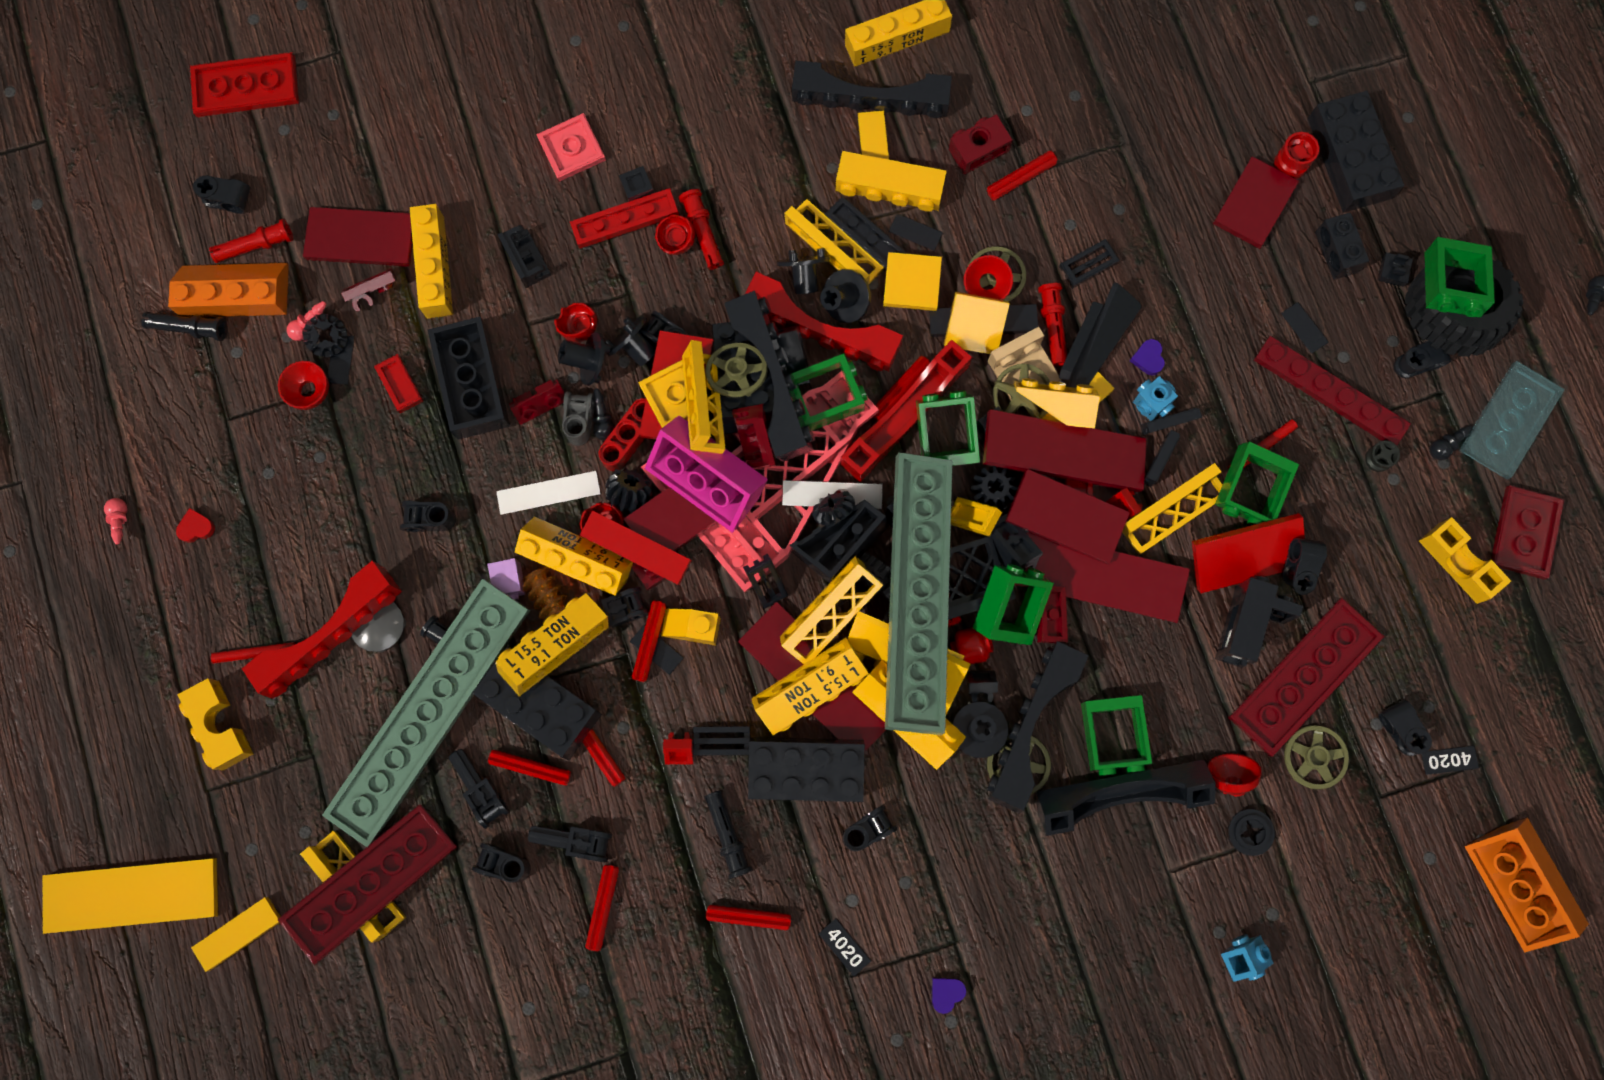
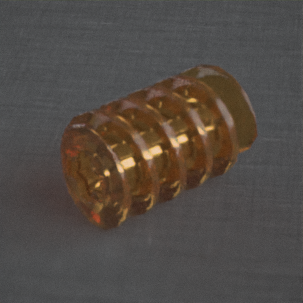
(544, 593)

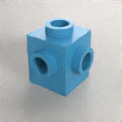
(1155, 398)
(1247, 958)

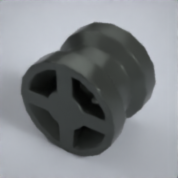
(1382, 450)

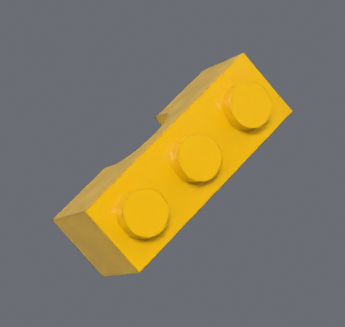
(1476, 577)
(201, 706)

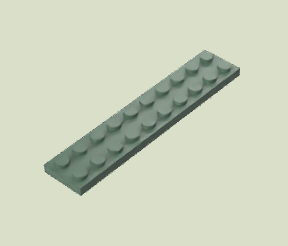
(919, 595)
(425, 713)

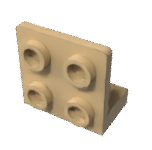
(1023, 350)

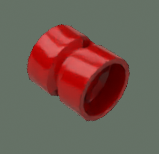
(1297, 154)

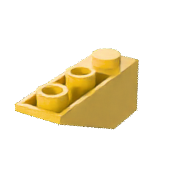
(1067, 404)

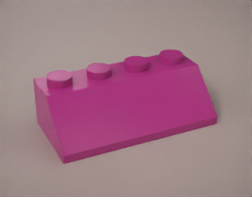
(711, 481)

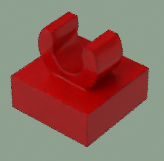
(1126, 501)
(678, 750)

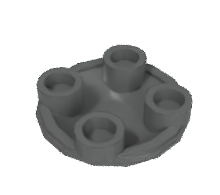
(382, 630)

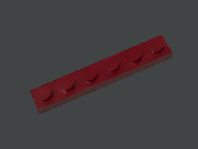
(1331, 391)

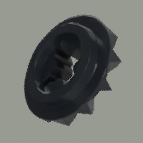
(325, 348)
(843, 506)
(1263, 839)

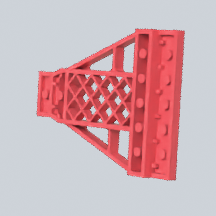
(750, 538)

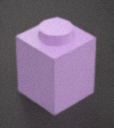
(507, 577)

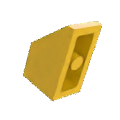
(691, 625)

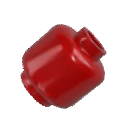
(972, 645)

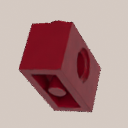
(972, 156)

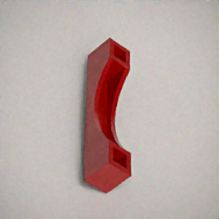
(871, 344)
(895, 424)
(366, 595)

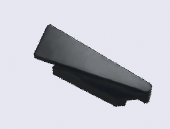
(1099, 336)

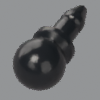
(1595, 294)
(603, 425)
(1442, 448)

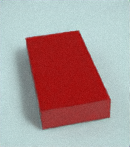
(398, 383)

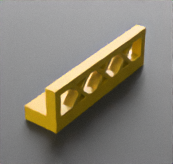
(816, 239)
(698, 403)
(1173, 498)
(823, 603)
(324, 869)

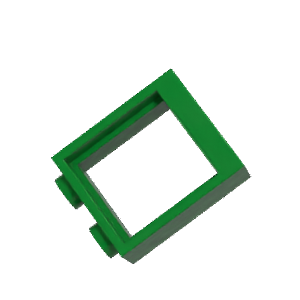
(1465, 256)
(841, 411)
(961, 456)
(1269, 460)
(996, 599)
(1132, 703)

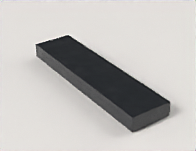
(863, 231)
(1019, 320)

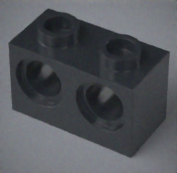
(1342, 246)

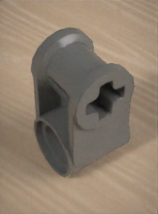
(578, 412)

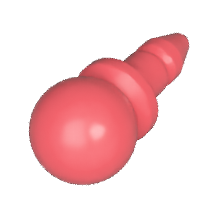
(296, 327)
(116, 516)

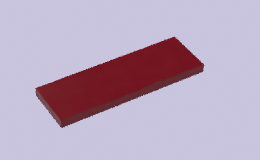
(1064, 451)
(1124, 584)
(1306, 677)
(844, 716)
(367, 884)

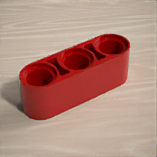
(614, 441)

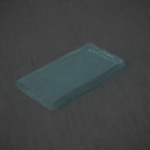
(1512, 420)

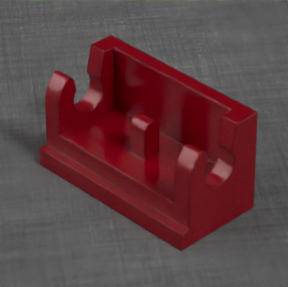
(753, 435)

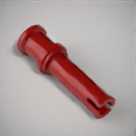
(699, 218)
(262, 238)
(1053, 312)

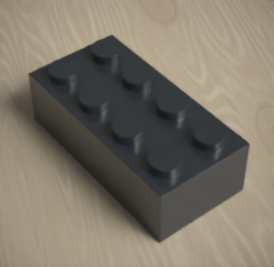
(1355, 151)
(724, 335)
(468, 378)
(543, 711)
(806, 769)

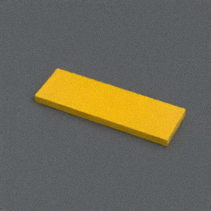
(130, 895)

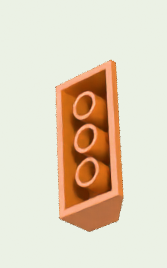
(230, 290)
(1527, 886)

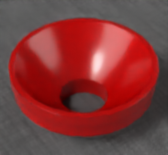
(988, 265)
(295, 377)
(1235, 769)

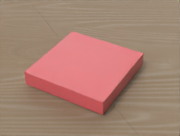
(571, 147)

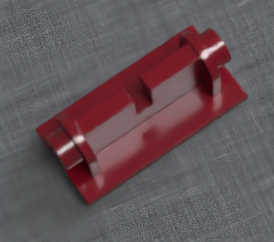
(528, 407)

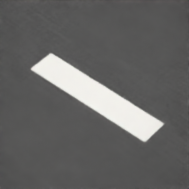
(548, 492)
(808, 492)

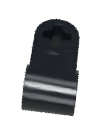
(222, 193)
(656, 324)
(1420, 360)
(422, 517)
(1304, 560)
(1403, 726)
(870, 829)
(496, 864)

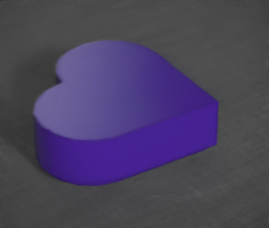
(1149, 357)
(946, 993)

